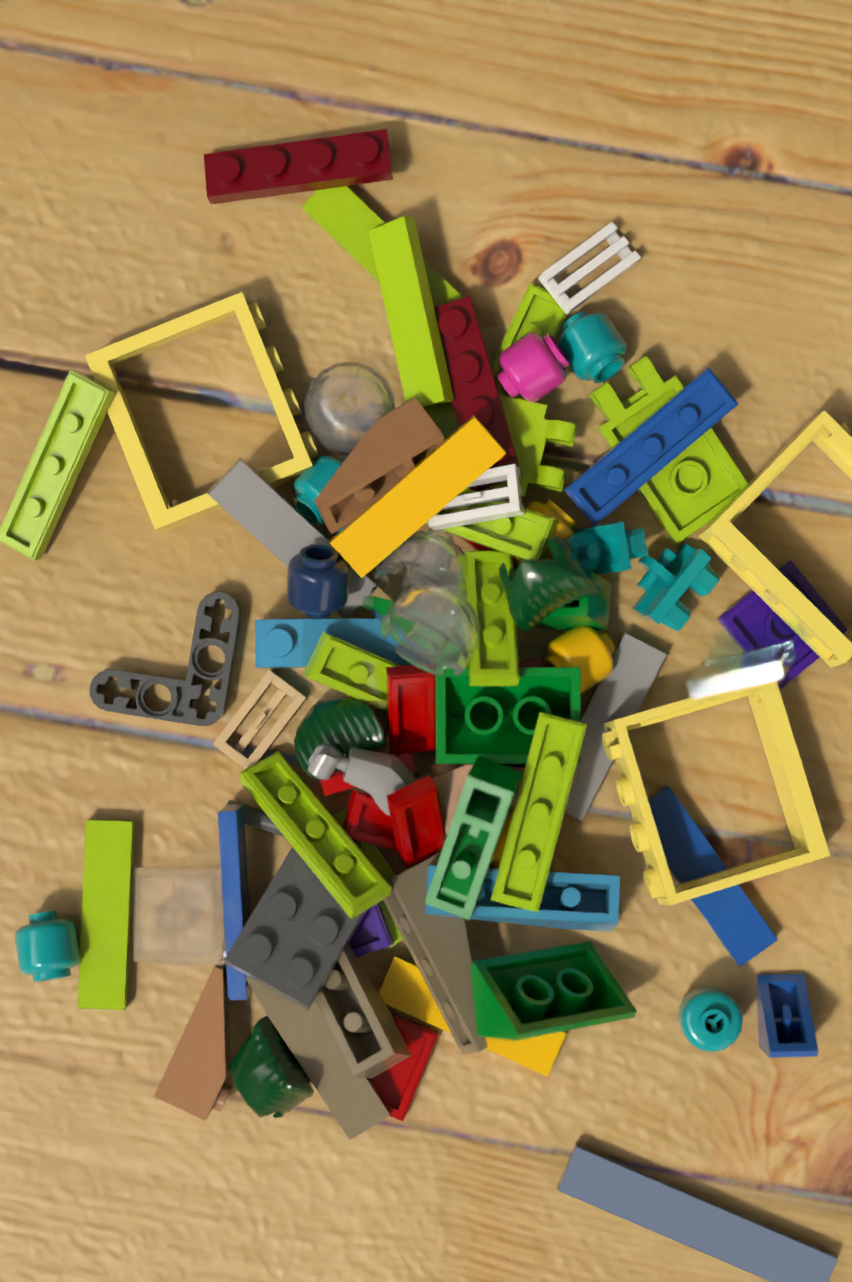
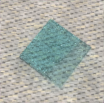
(741, 670)

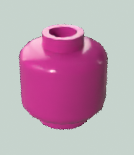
(533, 367)

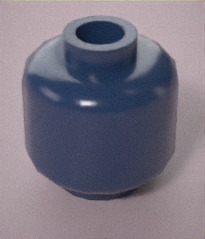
(318, 581)

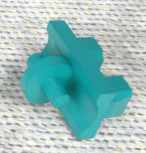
(608, 547)
(669, 579)

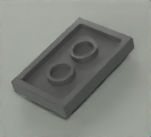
(293, 934)

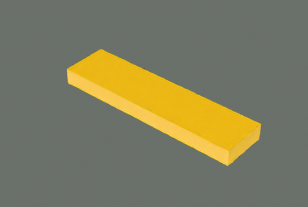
(417, 496)
(408, 992)

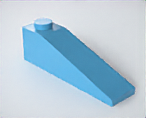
(292, 641)
(567, 903)

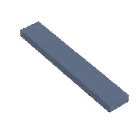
(692, 1220)

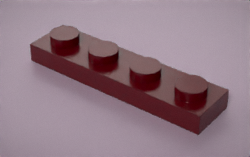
(298, 166)
(472, 376)

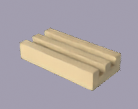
(236, 752)

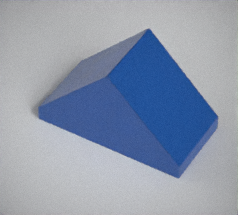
(785, 1016)

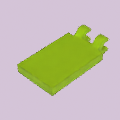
(529, 435)
(693, 484)

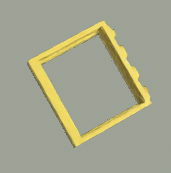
(129, 436)
(758, 571)
(786, 772)

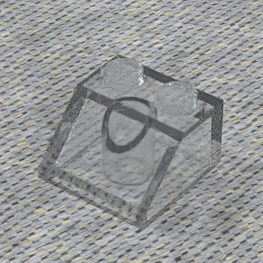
(178, 915)

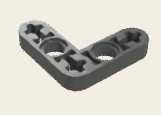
(181, 691)

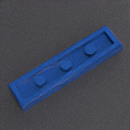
(651, 446)
(691, 857)
(234, 889)

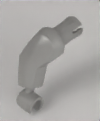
(368, 770)

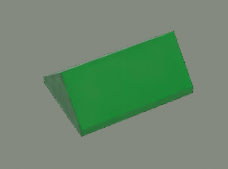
(500, 719)
(545, 992)

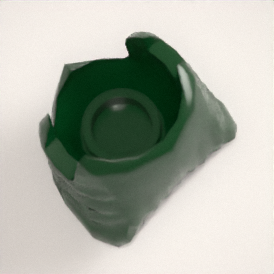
(545, 585)
(340, 723)
(269, 1073)

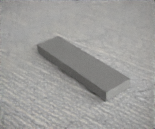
(277, 523)
(613, 698)

